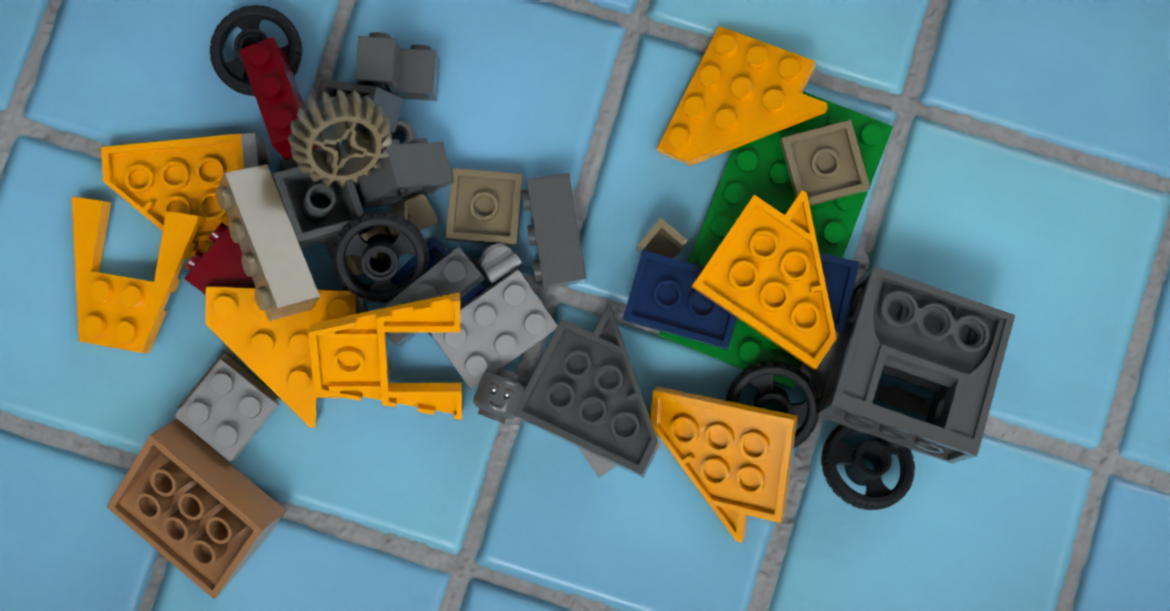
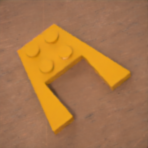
(117, 308)
(352, 355)

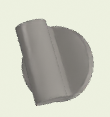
(498, 261)

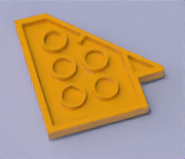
(737, 97)
(276, 348)

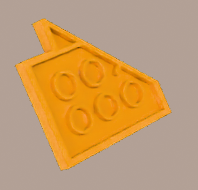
(174, 178)
(774, 278)
(730, 452)

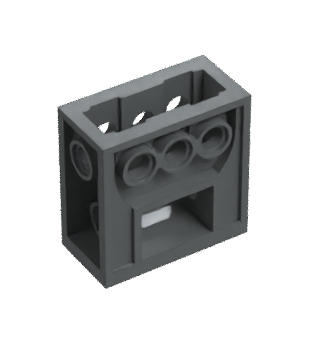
(924, 340)

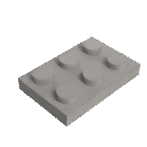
(496, 328)

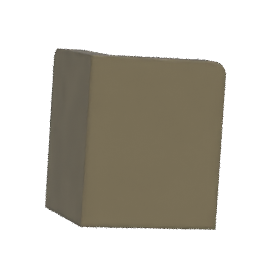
(662, 240)

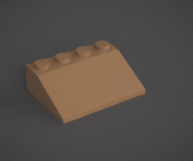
(194, 507)

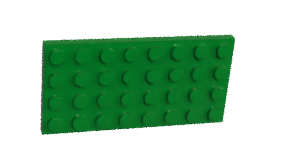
(762, 171)

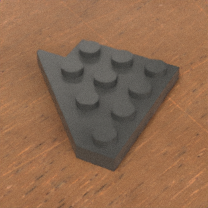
(591, 396)

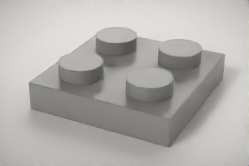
(227, 410)

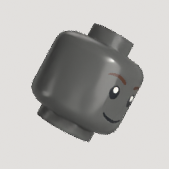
(498, 395)

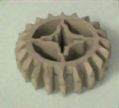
(333, 127)

